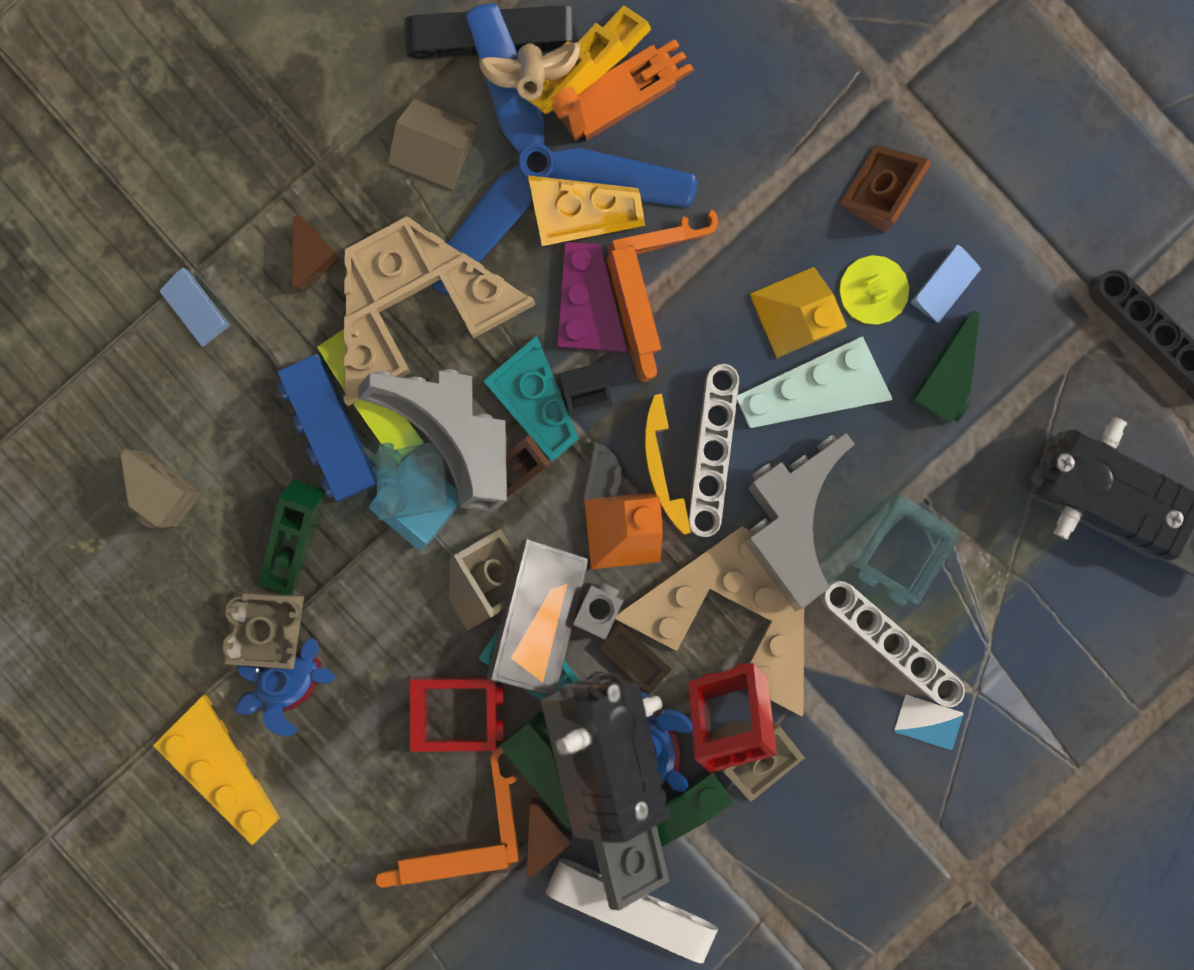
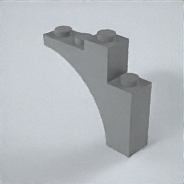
(443, 412)
(789, 500)

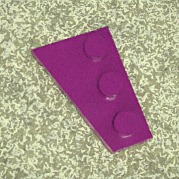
(587, 302)

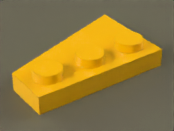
(582, 209)

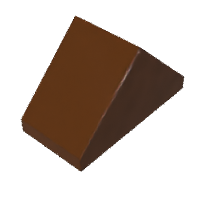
(310, 255)
(524, 464)
(545, 837)

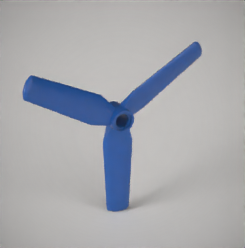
(524, 127)

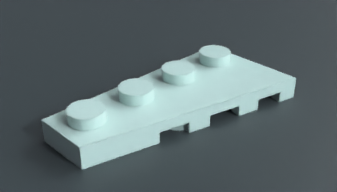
(824, 385)

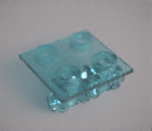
(410, 480)

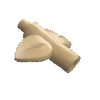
(530, 69)

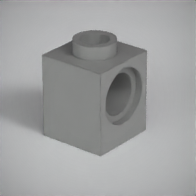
(594, 625)

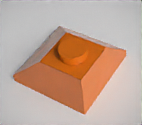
(624, 530)

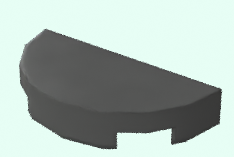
(603, 474)

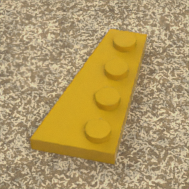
(212, 764)

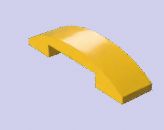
(658, 422)

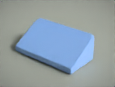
(946, 284)
(194, 307)

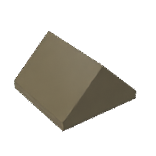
(431, 144)

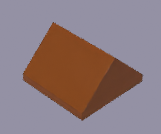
(884, 186)

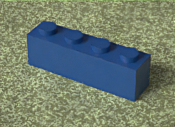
(327, 427)

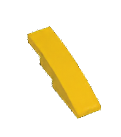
(599, 52)

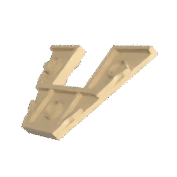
(397, 265)
(737, 575)

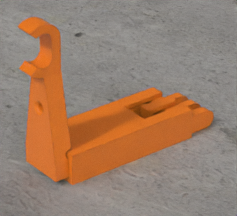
(620, 91)
(631, 291)
(466, 860)

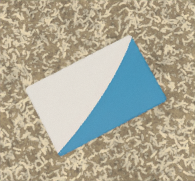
(928, 722)

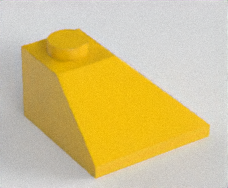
(797, 312)

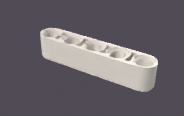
(723, 436)
(905, 653)
(644, 918)

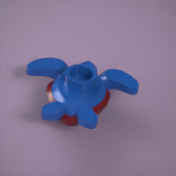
(283, 688)
(667, 745)

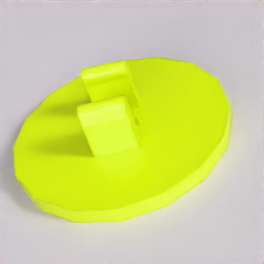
(874, 290)

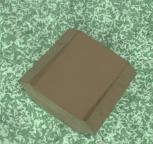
(262, 629)

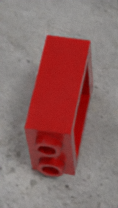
(419, 713)
(742, 747)

